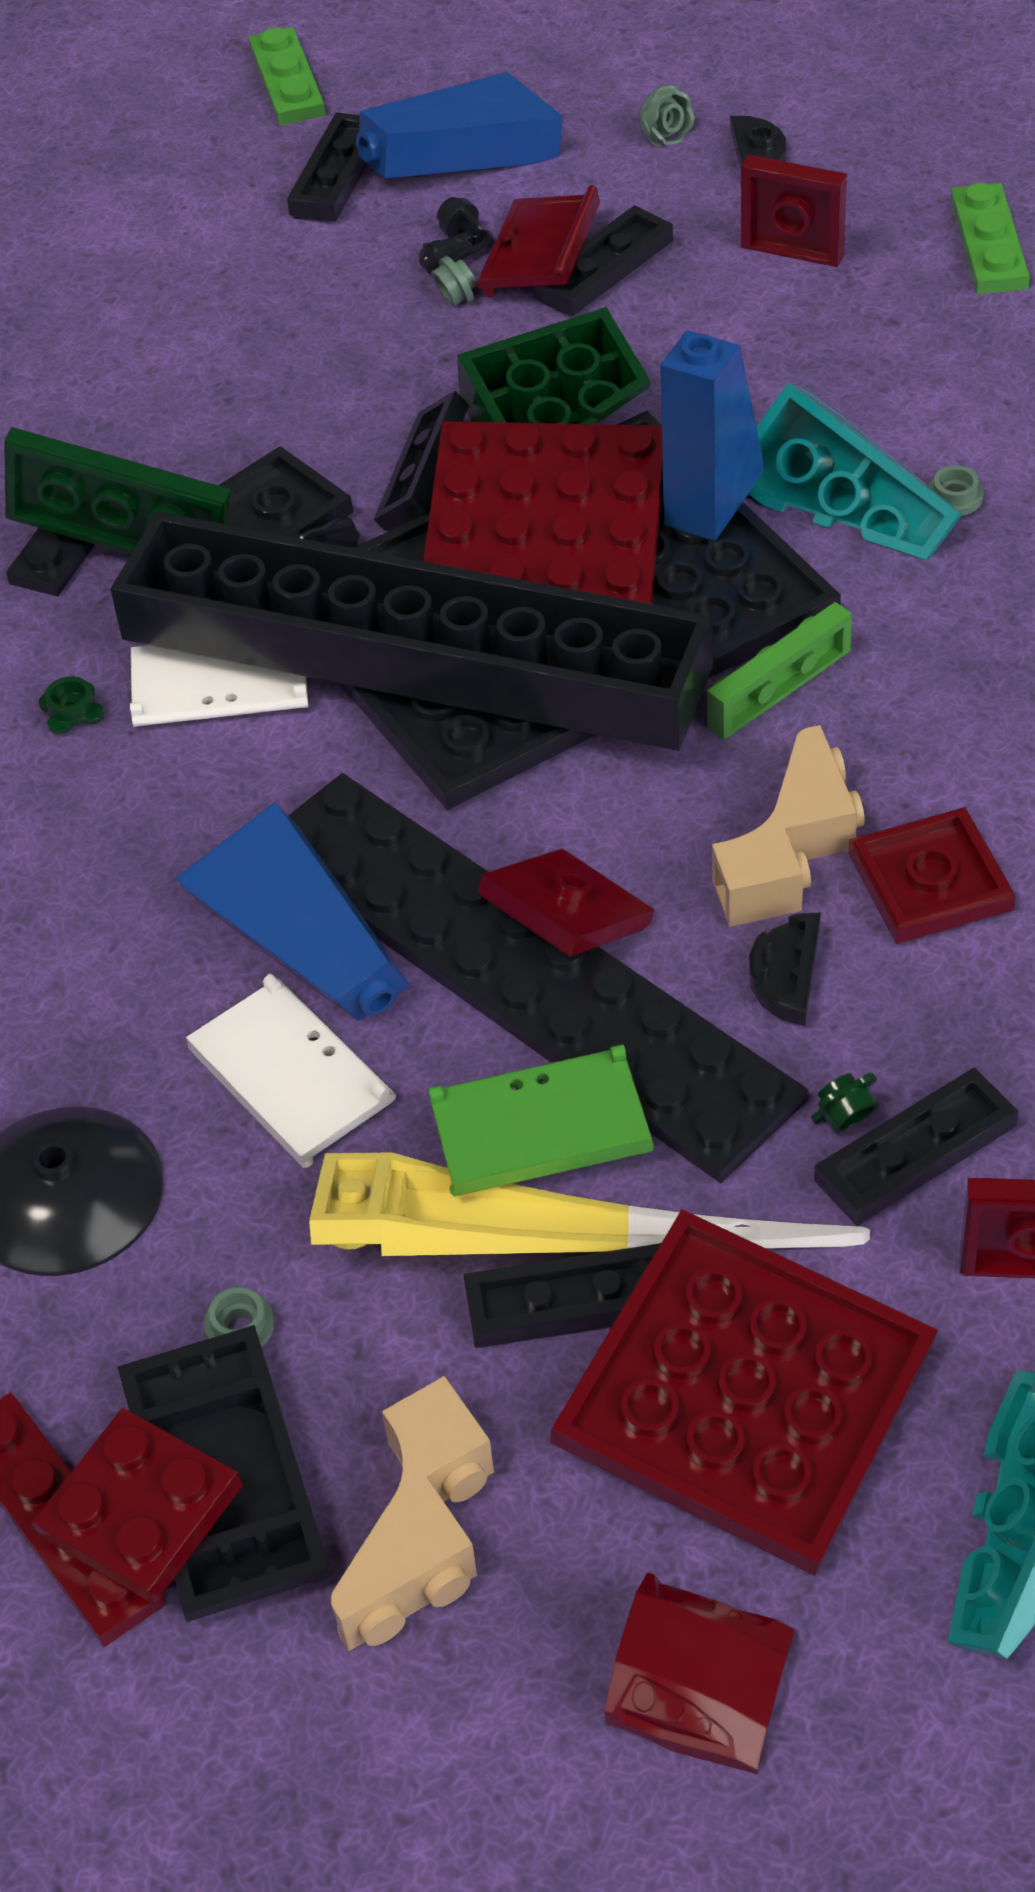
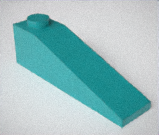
(843, 476)
(998, 1580)

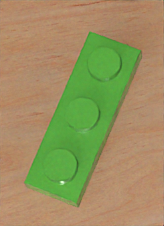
(286, 75)
(989, 238)
(778, 670)

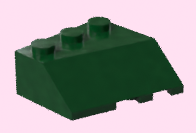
(553, 374)

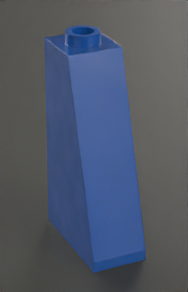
(460, 129)
(706, 435)
(290, 906)

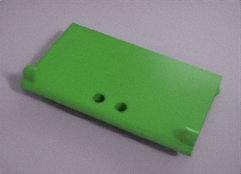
(571, 1122)

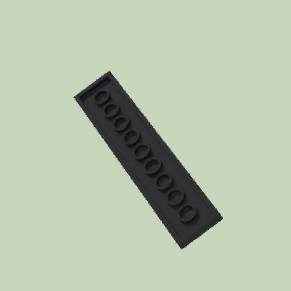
(422, 900)

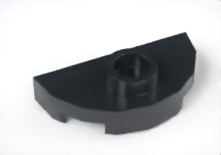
(757, 138)
(784, 966)

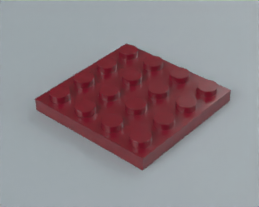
(550, 504)
(745, 1390)

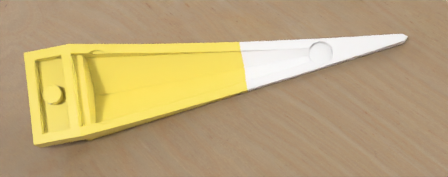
(412, 1212)

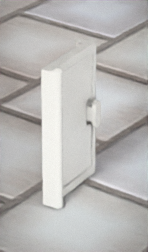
(179, 684)
(292, 1085)

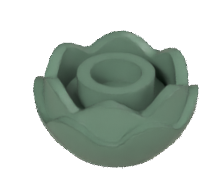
(665, 113)

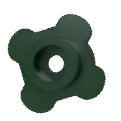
(69, 704)
(846, 1101)

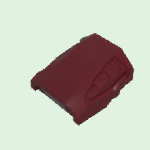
(697, 1675)

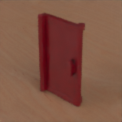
(539, 241)

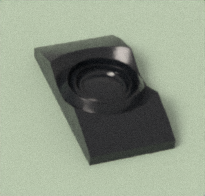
(226, 1406)

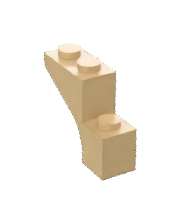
(813, 818)
(417, 1545)

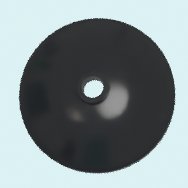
(85, 1207)

